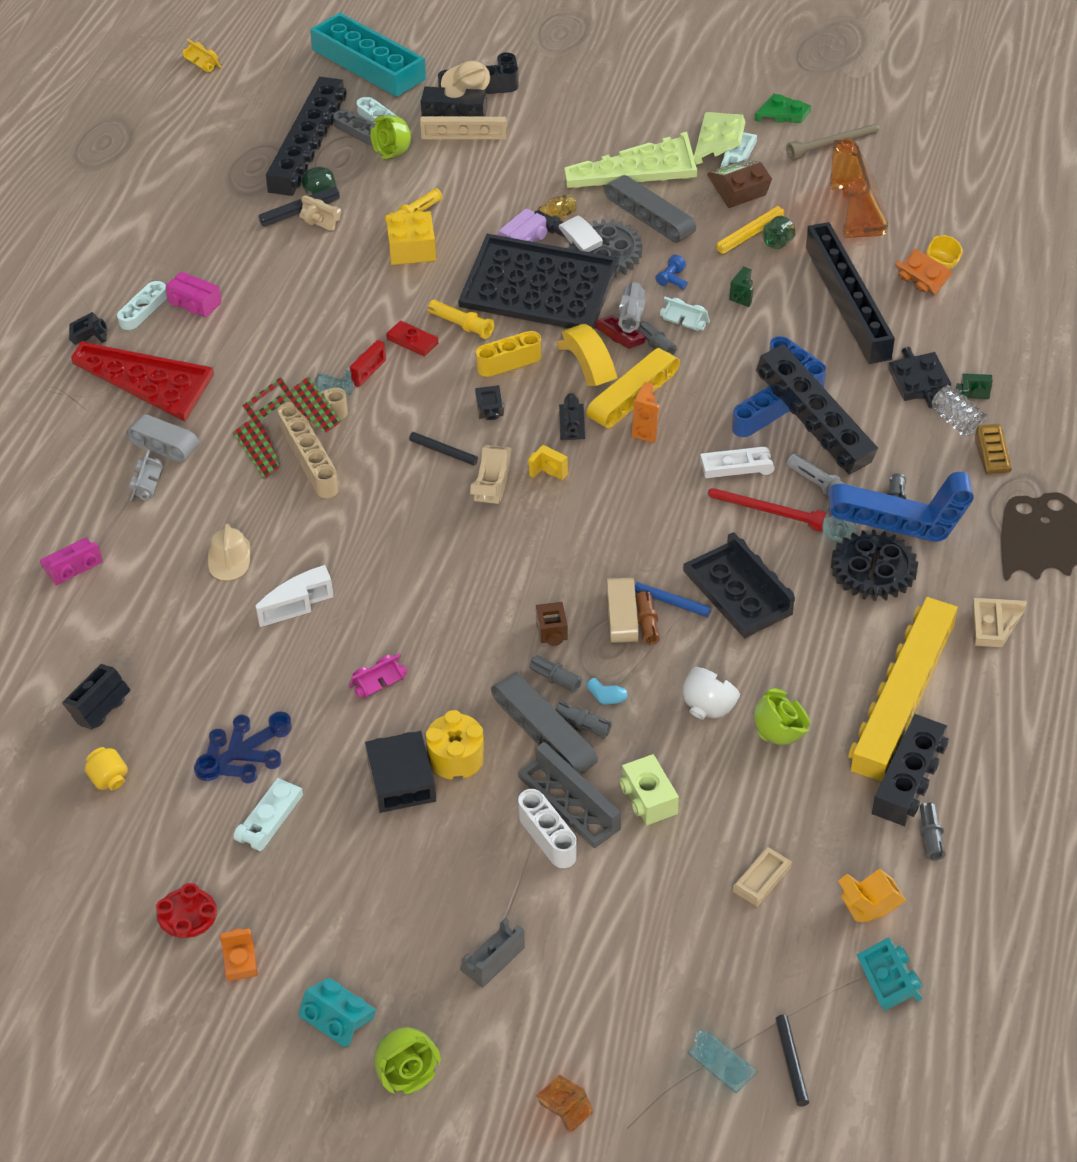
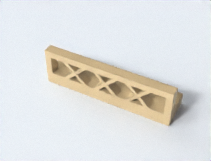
(463, 127)

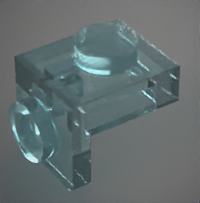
(326, 382)

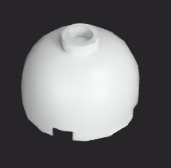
(708, 695)

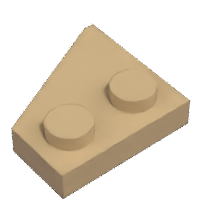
(995, 620)

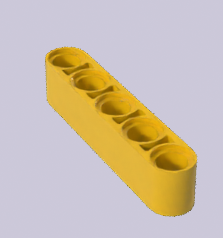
(620, 397)

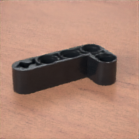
(502, 76)

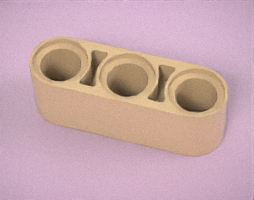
(622, 610)

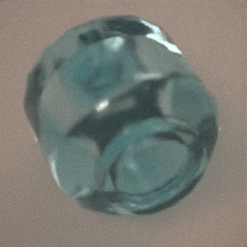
(837, 528)

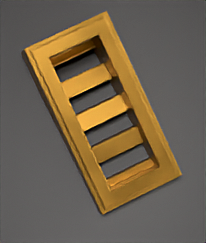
(992, 447)

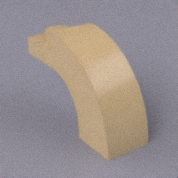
(492, 474)

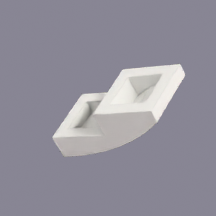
(581, 234)

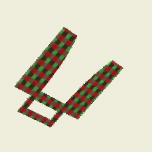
(255, 438)

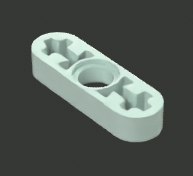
(370, 109)
(131, 315)

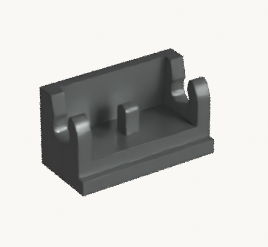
(494, 954)

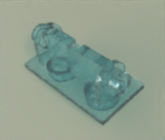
(721, 1061)

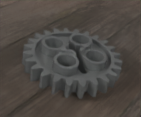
(618, 243)

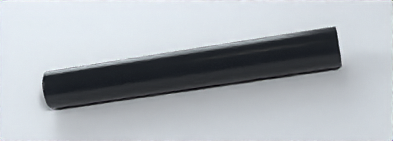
(443, 448)
(792, 1060)

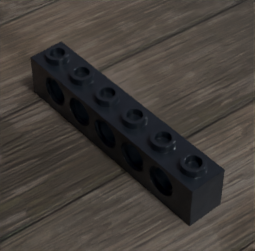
(816, 409)

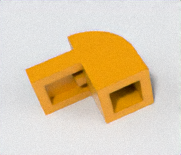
(871, 897)

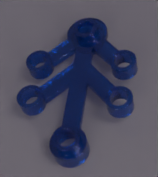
(211, 766)

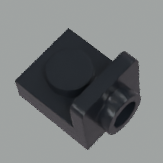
(86, 327)

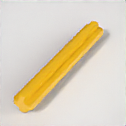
(747, 231)

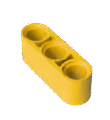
(508, 353)

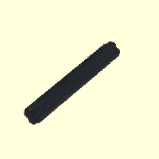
(295, 207)

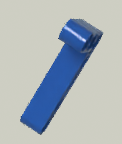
(765, 405)
(901, 515)

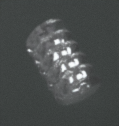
(958, 410)

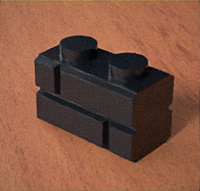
(96, 697)

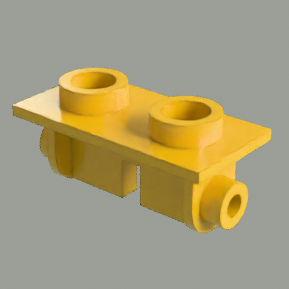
(200, 56)

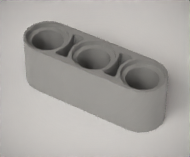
(162, 438)

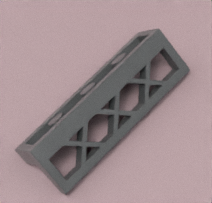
(581, 793)

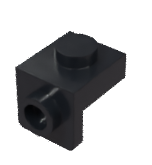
(489, 402)

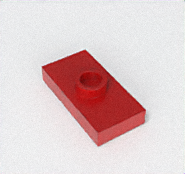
(412, 338)
(368, 363)

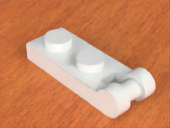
(737, 462)

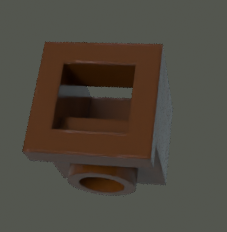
(552, 629)

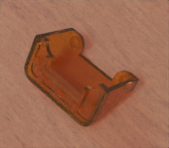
(865, 207)

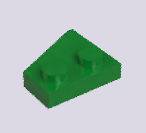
(783, 109)

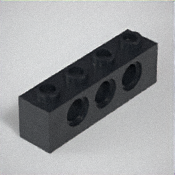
(910, 769)

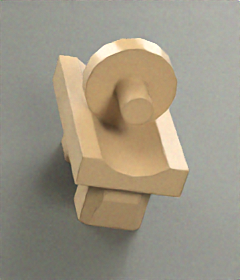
(319, 213)

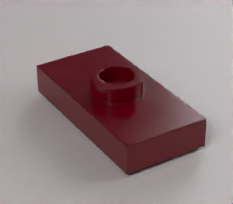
(610, 327)

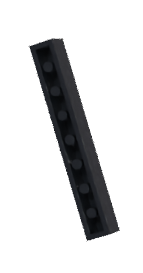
(850, 293)

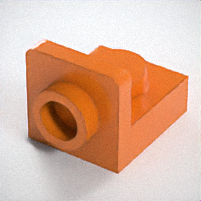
(238, 954)

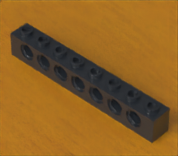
(305, 136)

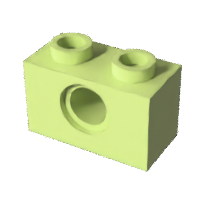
(649, 790)

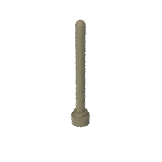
(797, 149)

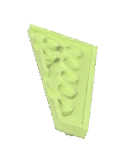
(641, 163)

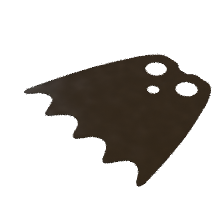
(1038, 545)

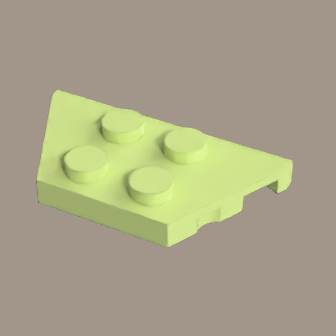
(719, 134)

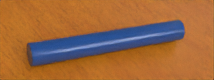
(674, 599)

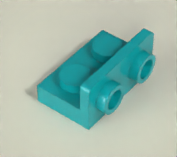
(889, 974)

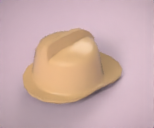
(465, 76)
(228, 554)

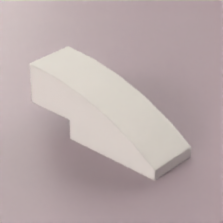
(295, 596)

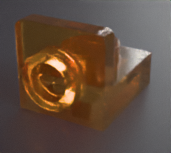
(566, 1101)

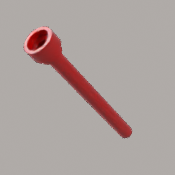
(814, 519)

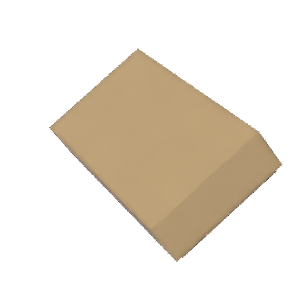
(762, 876)

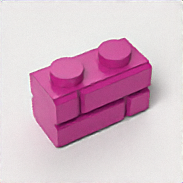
(193, 294)

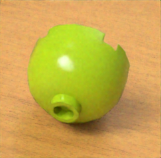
(390, 136)
(779, 719)
(406, 1060)

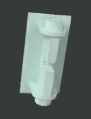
(694, 316)

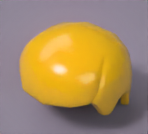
(945, 250)

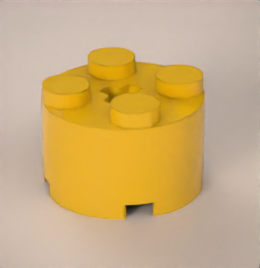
(455, 745)

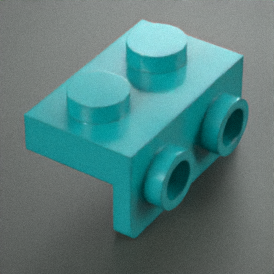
(335, 1011)

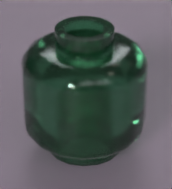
(778, 232)

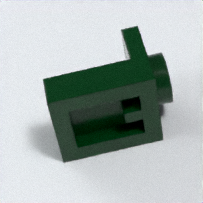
(741, 287)
(975, 386)

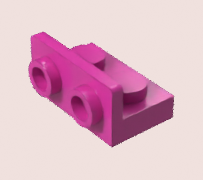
(71, 560)

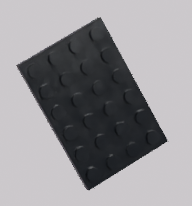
(538, 282)

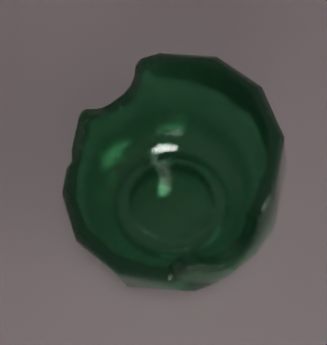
(318, 179)

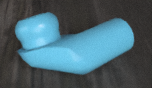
(606, 694)

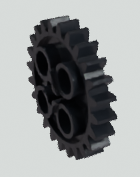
(893, 570)

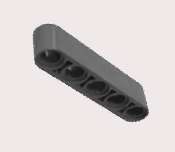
(650, 208)
(543, 721)

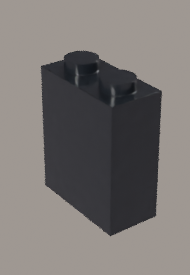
(400, 771)

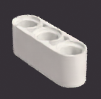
(538, 814)

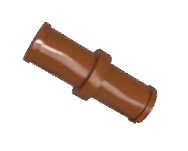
(647, 618)

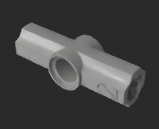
(631, 307)

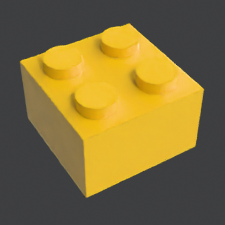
(411, 237)

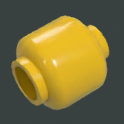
(106, 769)

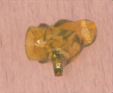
(559, 206)

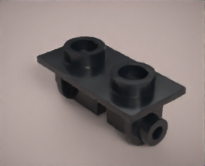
(571, 418)

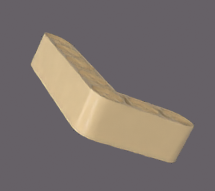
(307, 447)

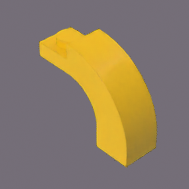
(590, 352)

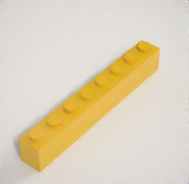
(903, 689)

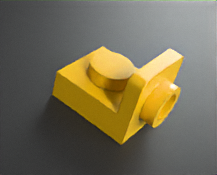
(548, 461)

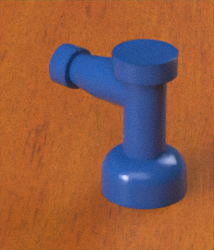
(676, 264)

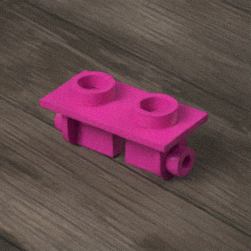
(367, 679)

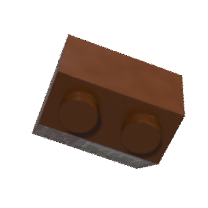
(741, 182)

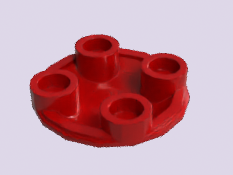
(186, 912)

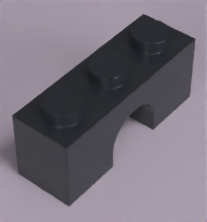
(436, 103)

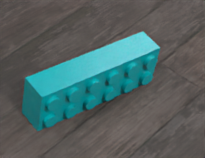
(368, 54)

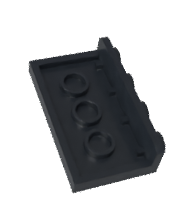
(741, 586)

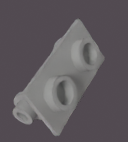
(141, 485)

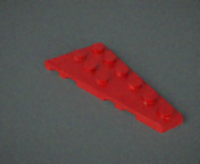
(156, 380)

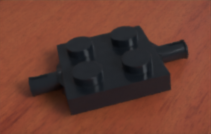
(918, 376)

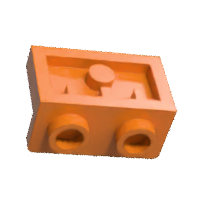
(923, 271)
(645, 414)

